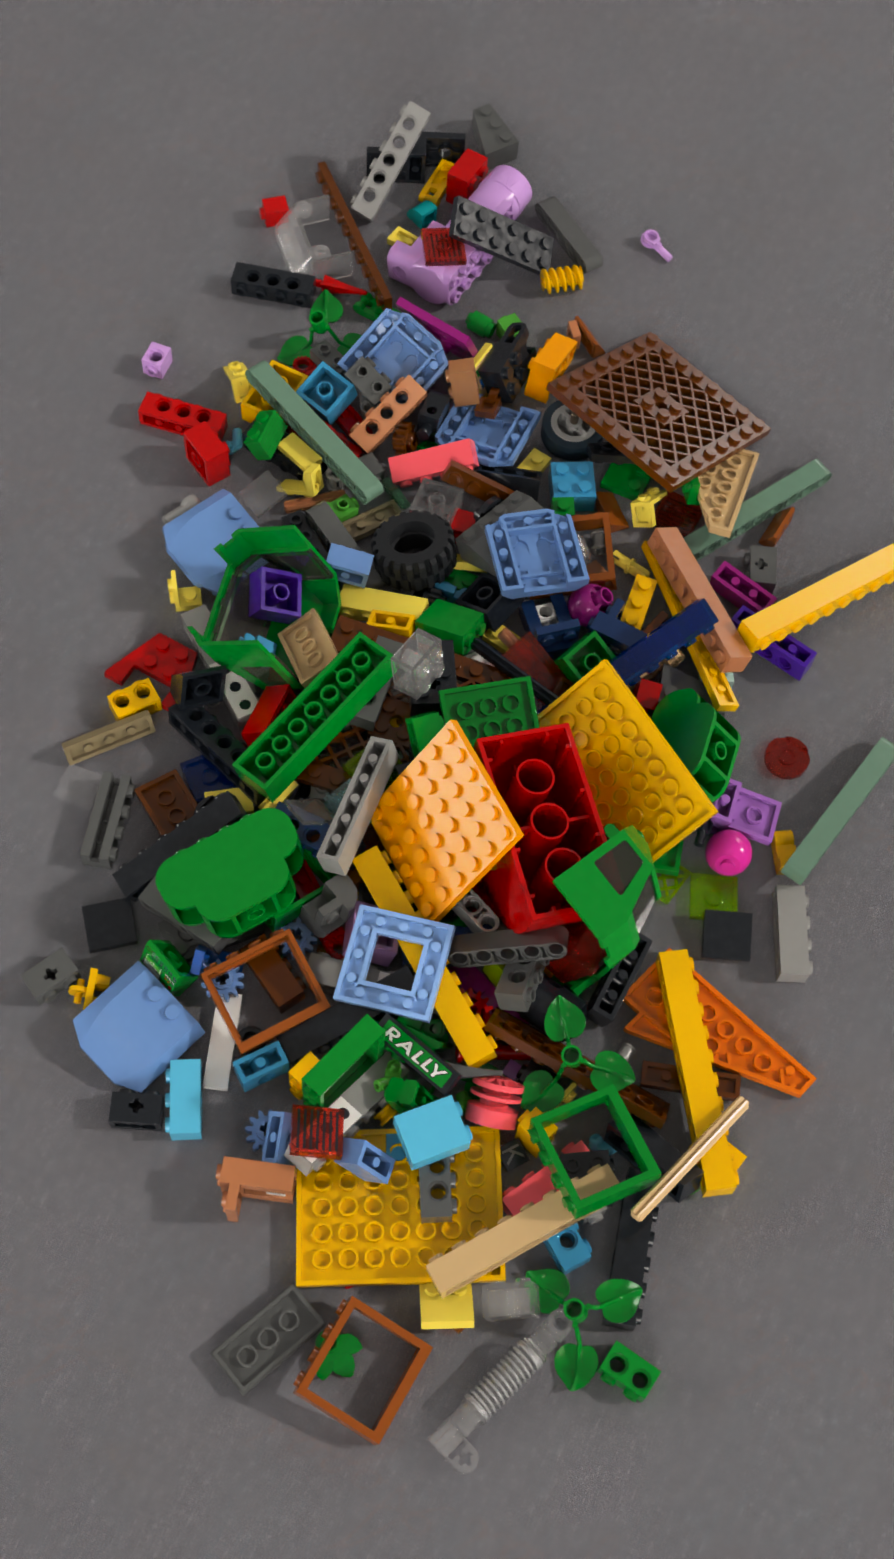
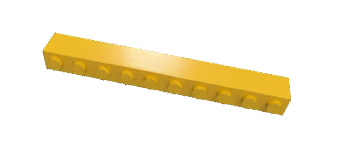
(818, 600)
(450, 1002)
(694, 1068)

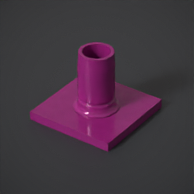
(450, 338)

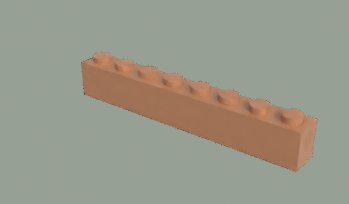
(691, 584)

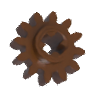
(404, 438)

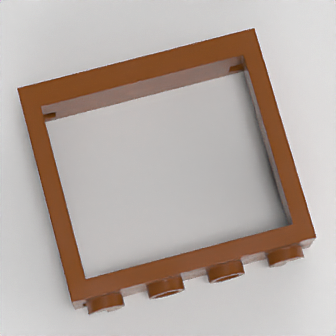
(590, 522)
(237, 959)
(398, 1394)

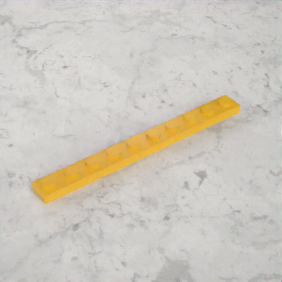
(713, 680)

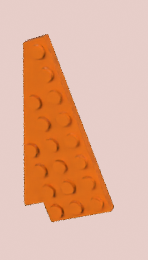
(733, 1037)

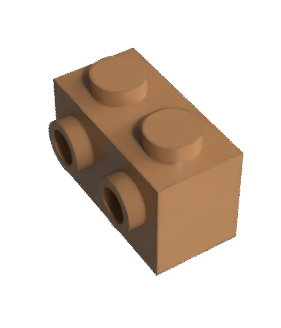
(463, 382)

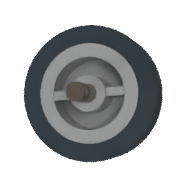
(566, 433)

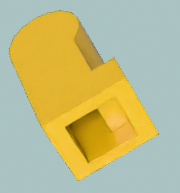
(782, 848)

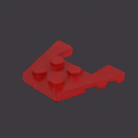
(158, 659)

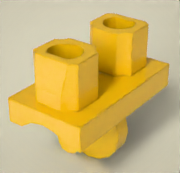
(96, 982)

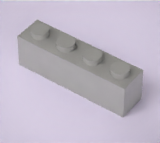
(790, 933)

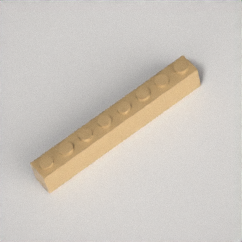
(513, 1235)

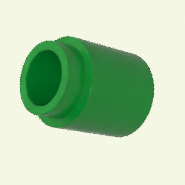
(480, 324)

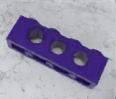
(787, 654)

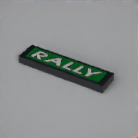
(419, 1055)

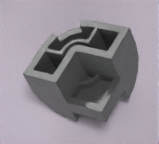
(330, 908)

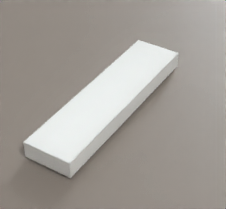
(221, 1047)

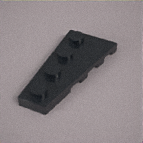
(606, 452)

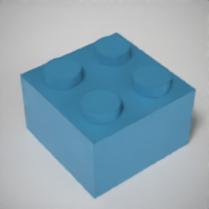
(327, 393)
(574, 481)

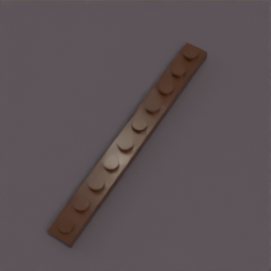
(355, 239)

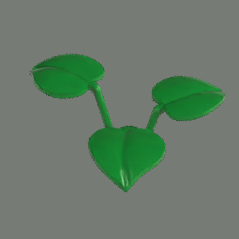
(324, 311)
(565, 1022)
(618, 1303)

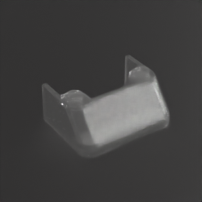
(295, 245)

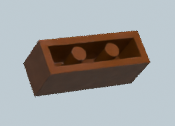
(276, 978)

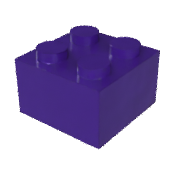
(275, 595)

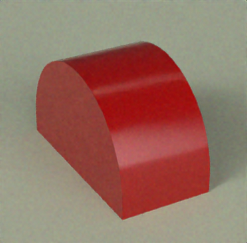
(554, 807)

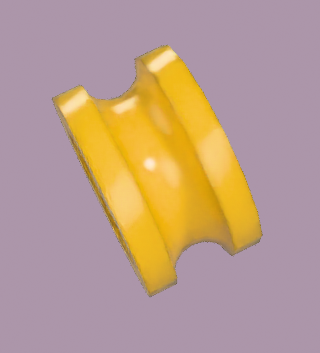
(385, 1114)

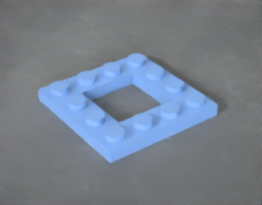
(412, 1004)

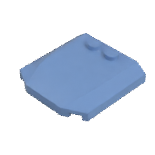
(399, 349)
(497, 440)
(198, 531)
(536, 554)
(135, 1029)

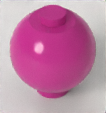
(728, 852)

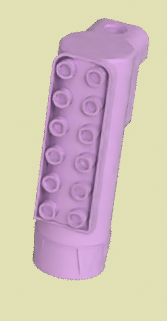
(502, 191)

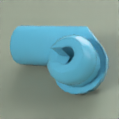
(236, 442)
(597, 1143)

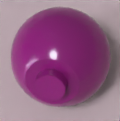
(588, 602)

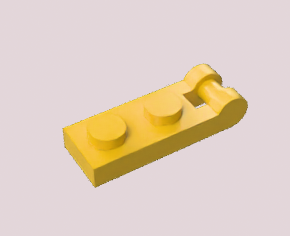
(436, 184)

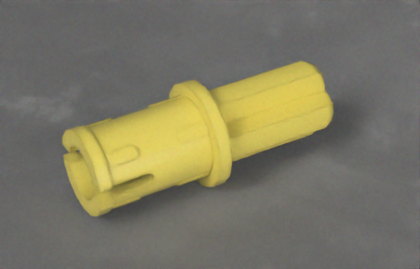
(629, 565)

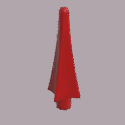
(338, 287)

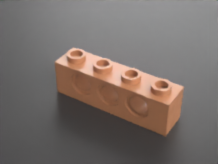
(370, 442)

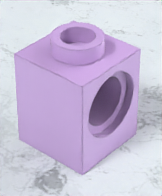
(157, 360)

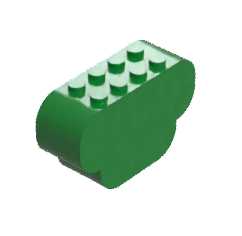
(699, 738)
(234, 875)

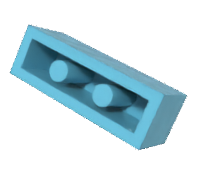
(184, 1099)

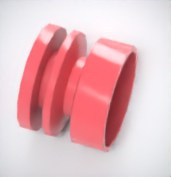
(493, 1106)

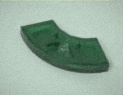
(396, 494)

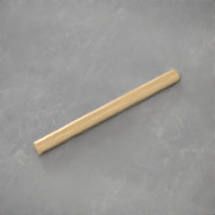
(689, 1159)

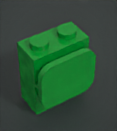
(452, 623)

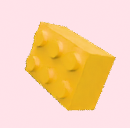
(254, 402)

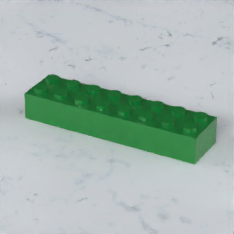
(315, 717)

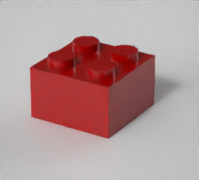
(466, 175)
(207, 453)

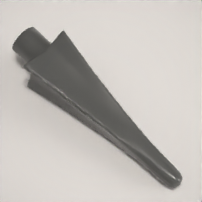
(470, 1072)

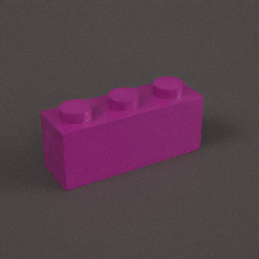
(740, 589)

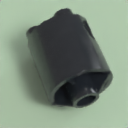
(545, 994)

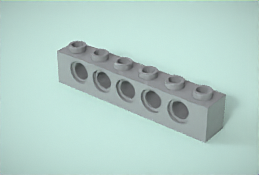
(409, 112)

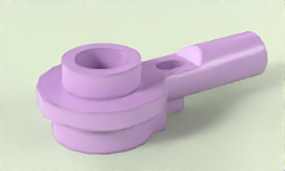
(651, 239)

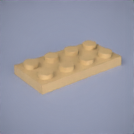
(308, 646)

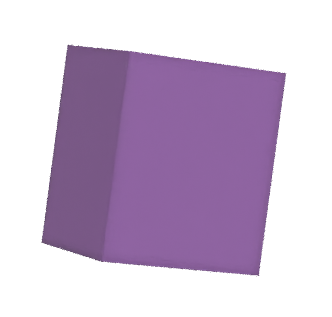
(511, 1069)

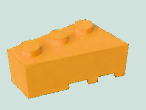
(548, 365)

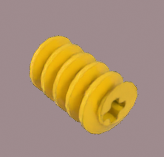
(561, 278)

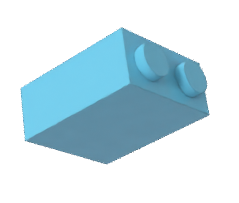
(432, 1132)

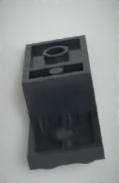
(425, 153)

